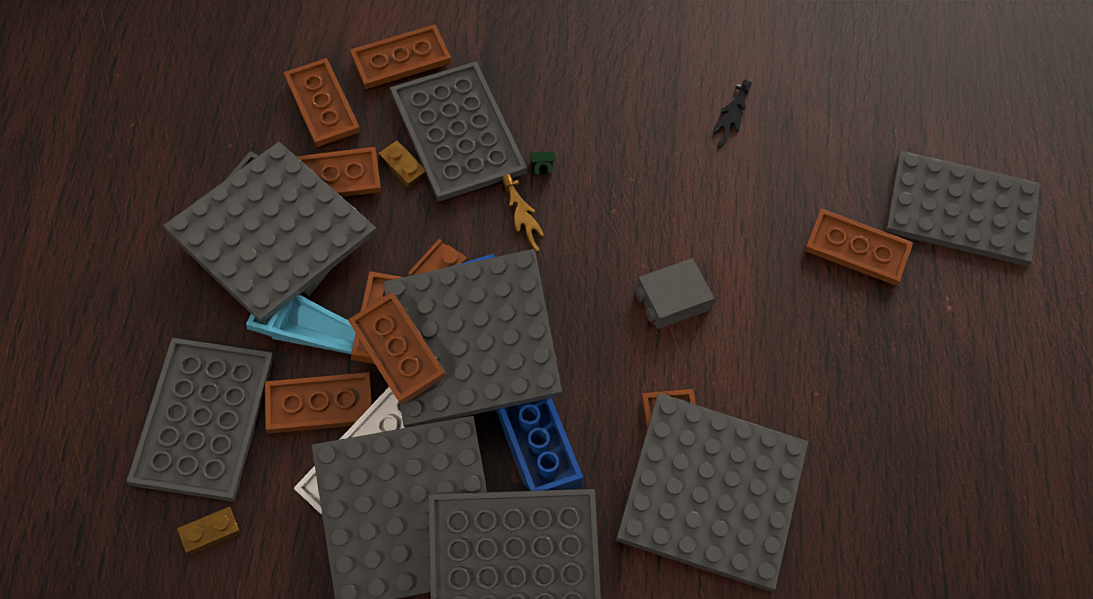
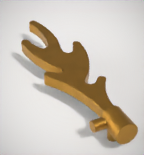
(521, 216)

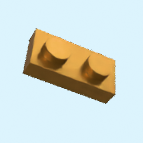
(402, 164)
(208, 531)

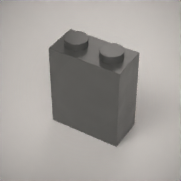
(674, 293)

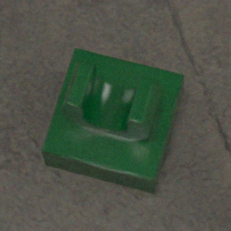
(542, 158)

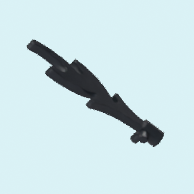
(733, 114)

